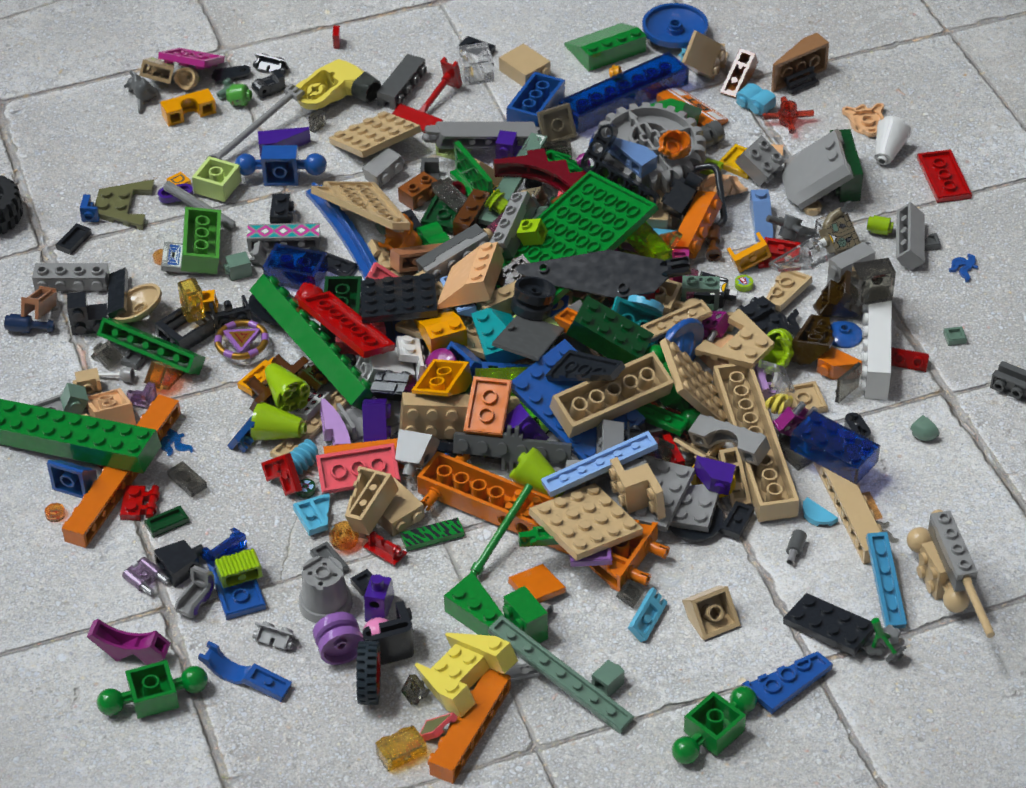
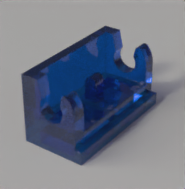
(232, 545)

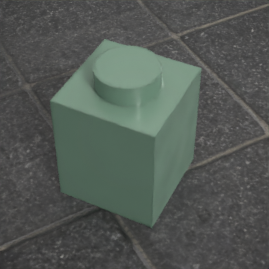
(237, 266)
(74, 398)
(608, 677)

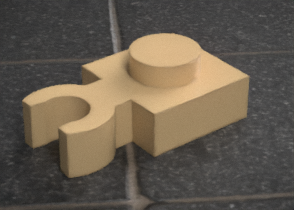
(379, 252)

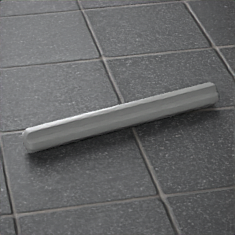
(195, 202)

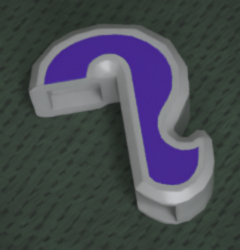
(197, 592)

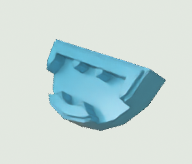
(817, 514)

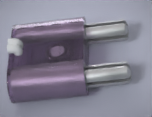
(143, 574)

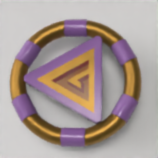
(241, 339)

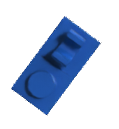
(240, 437)

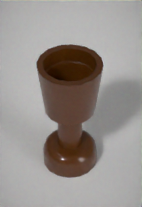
(713, 238)

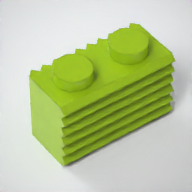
(238, 568)

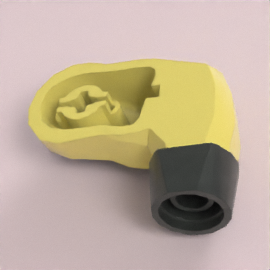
(335, 82)

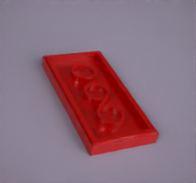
(944, 176)

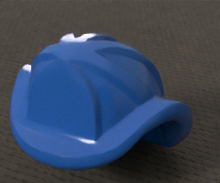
(687, 335)

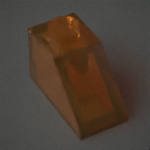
(162, 375)

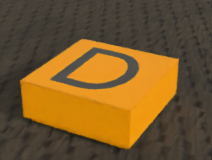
(179, 178)

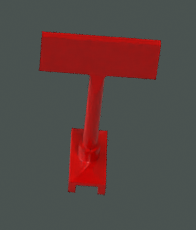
(451, 77)

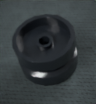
(533, 298)

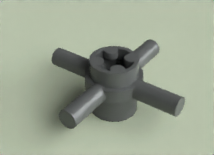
(790, 226)

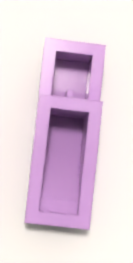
(333, 425)

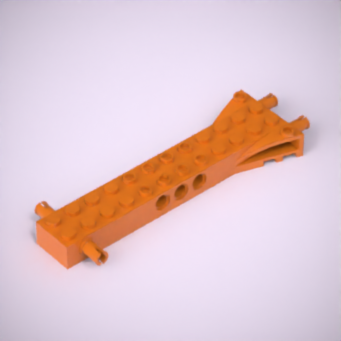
(492, 496)

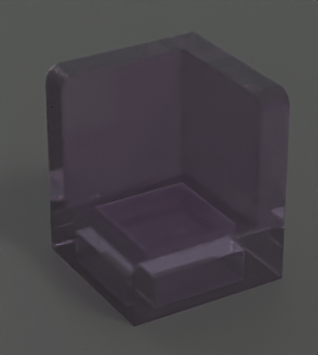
(143, 398)

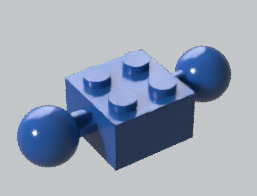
(281, 165)

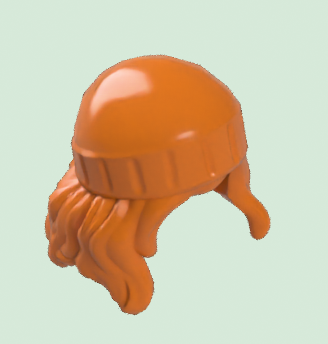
(401, 239)

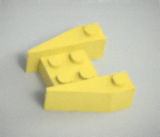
(463, 666)

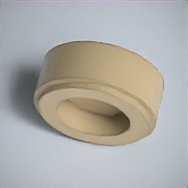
(813, 209)

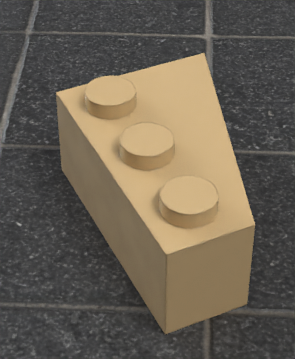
(370, 499)

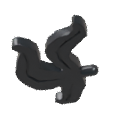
(792, 327)

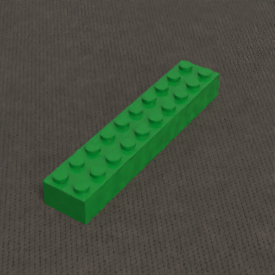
(77, 436)

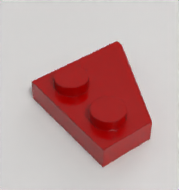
(777, 248)

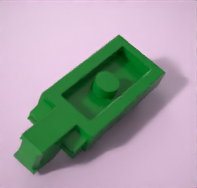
(535, 537)

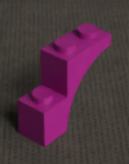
(119, 644)

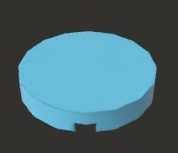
(649, 304)

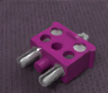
(715, 325)
(791, 418)

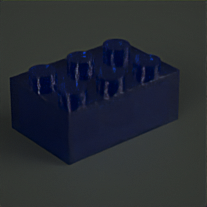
(296, 265)

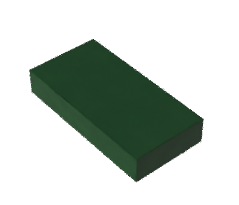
(166, 521)

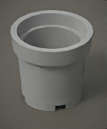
(323, 589)

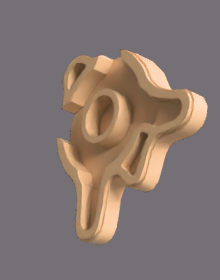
(864, 119)

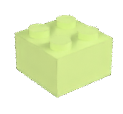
(216, 179)

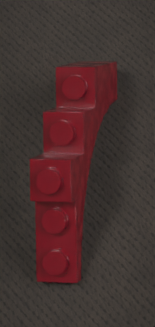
(536, 167)

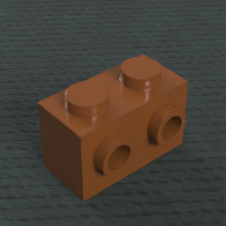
(416, 191)

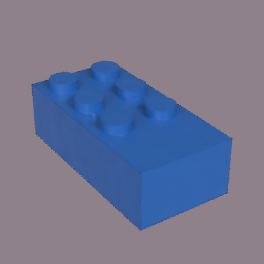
(536, 95)

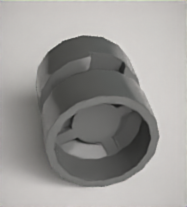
(713, 133)

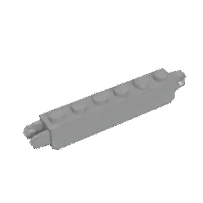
(475, 134)

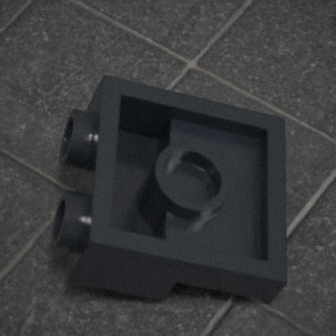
(762, 313)

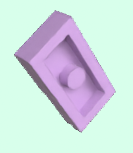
(764, 385)

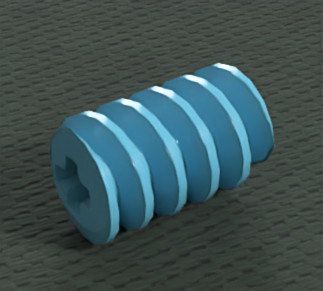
(304, 455)

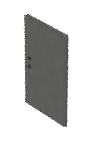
(528, 337)

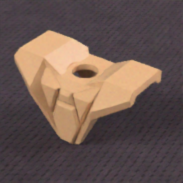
(730, 183)

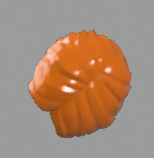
(675, 144)

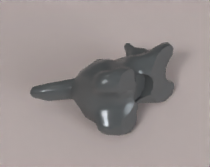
(142, 89)

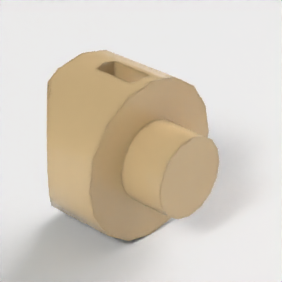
(186, 78)

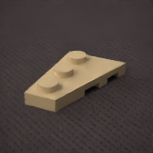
(787, 288)

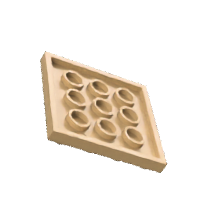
(374, 134)
(692, 381)
(585, 521)

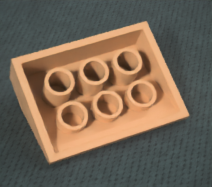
(473, 277)

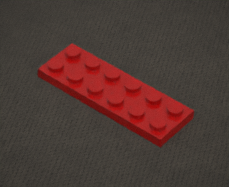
(346, 324)

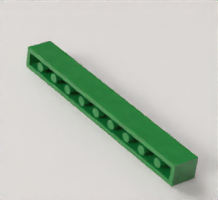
(312, 341)

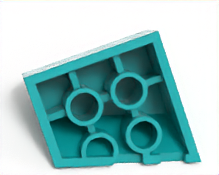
(488, 326)

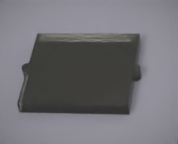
(848, 382)

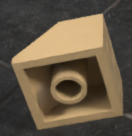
(711, 612)

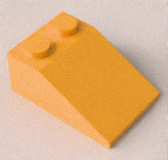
(440, 330)
(444, 378)

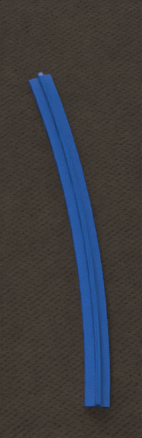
(353, 242)

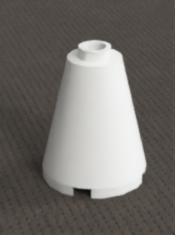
(890, 138)

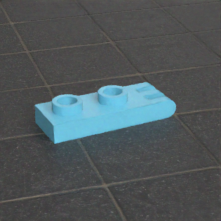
(647, 615)

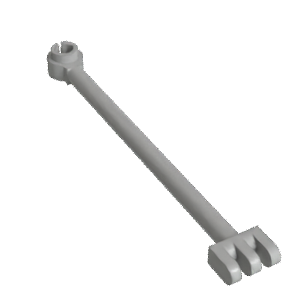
(291, 93)

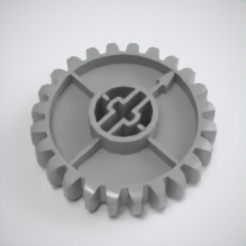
(644, 127)

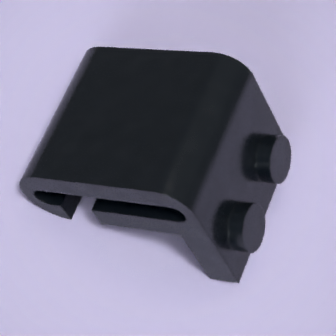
(394, 636)

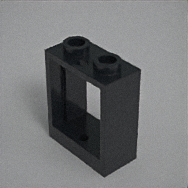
(167, 325)

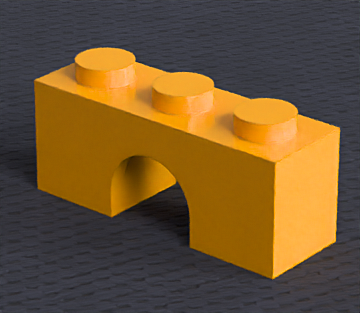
(199, 102)

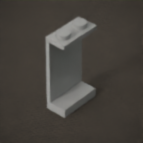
(354, 420)

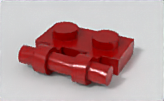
(133, 502)

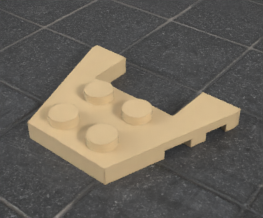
(744, 348)

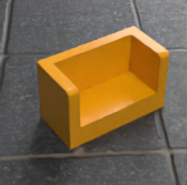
(751, 255)

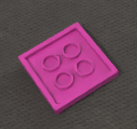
(191, 57)

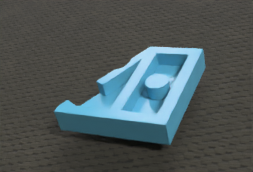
(313, 513)

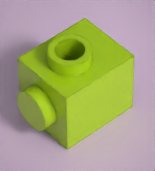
(532, 232)

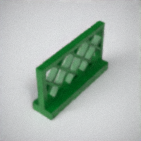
(469, 171)

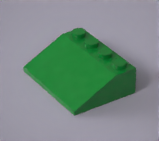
(607, 46)

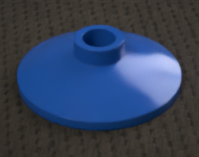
(846, 334)

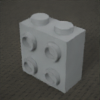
(761, 161)

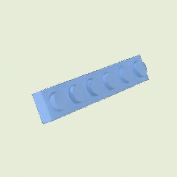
(598, 463)

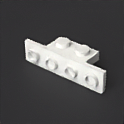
(410, 350)

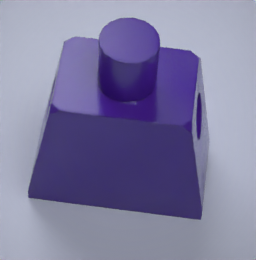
(378, 591)

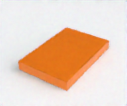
(488, 406)

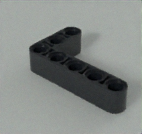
(614, 172)

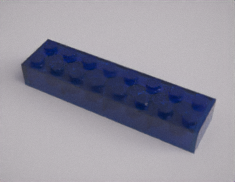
(628, 87)

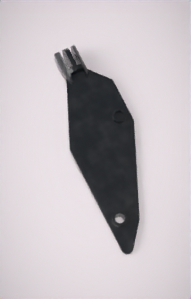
(608, 272)

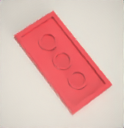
(339, 469)

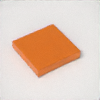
(539, 582)

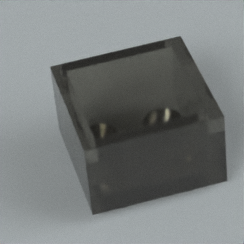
(872, 281)

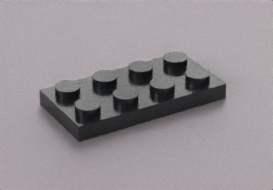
(829, 624)

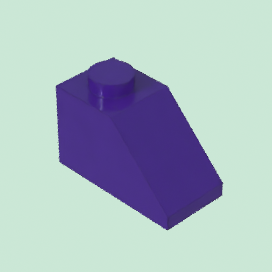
(714, 474)

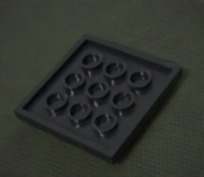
(398, 298)

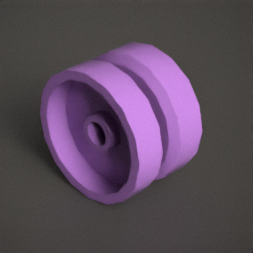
(337, 638)

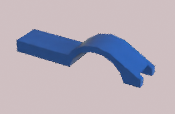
(253, 676)

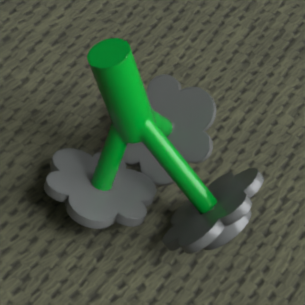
(887, 637)

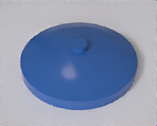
(673, 24)

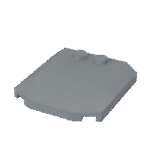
(816, 170)

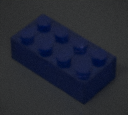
(834, 447)

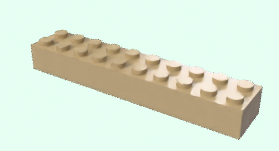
(744, 405)

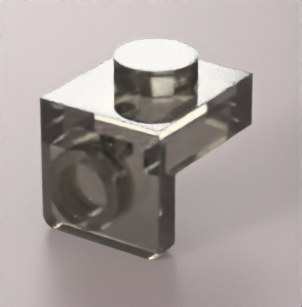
(106, 354)

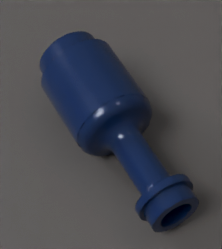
(20, 324)

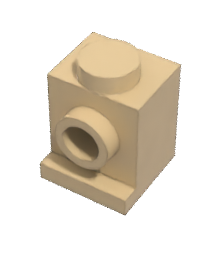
(89, 379)

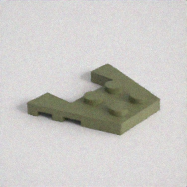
(116, 201)

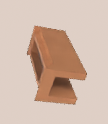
(41, 301)

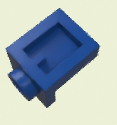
(88, 211)

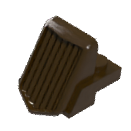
(837, 299)

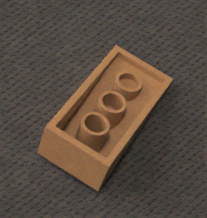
(808, 52)

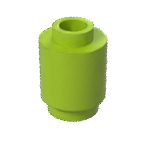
(880, 225)

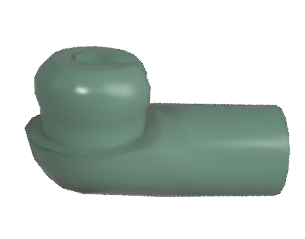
(222, 93)

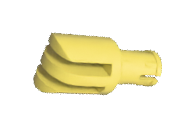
(778, 403)

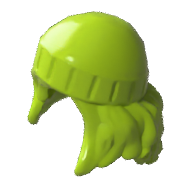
(782, 349)

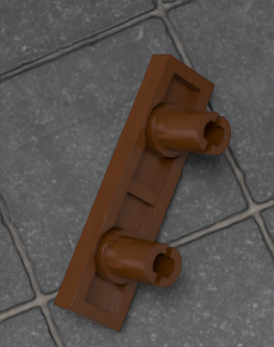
(263, 392)

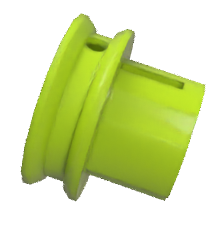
(497, 202)

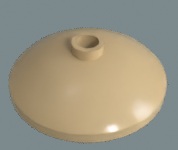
(141, 302)

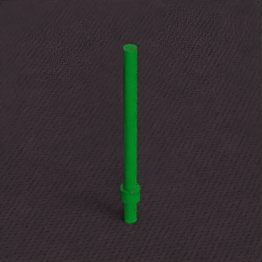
(478, 567)

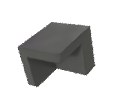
(430, 166)

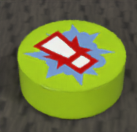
(743, 283)

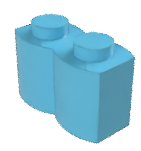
(756, 99)

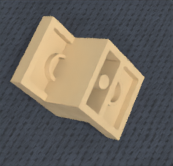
(637, 488)

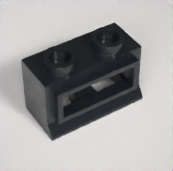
(230, 314)

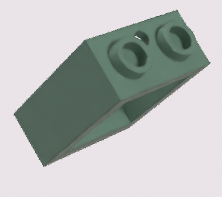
(709, 284)

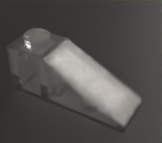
(802, 257)

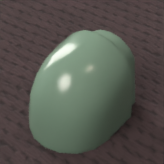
(924, 429)

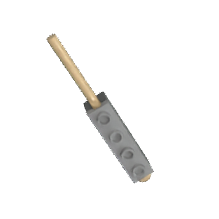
(519, 208)
(450, 252)
(957, 560)

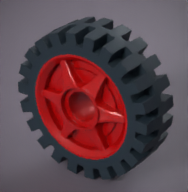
(368, 673)

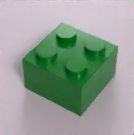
(526, 613)

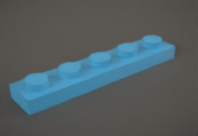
(886, 580)

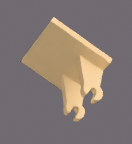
(694, 449)

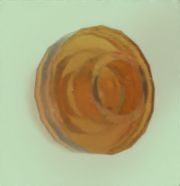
(343, 537)

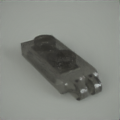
(449, 194)

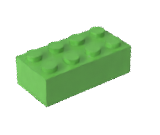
(201, 240)

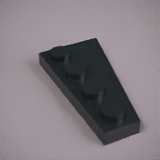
(585, 367)

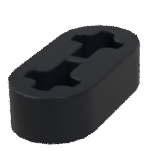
(861, 426)

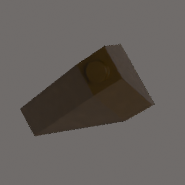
(812, 340)

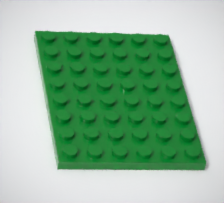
(587, 220)

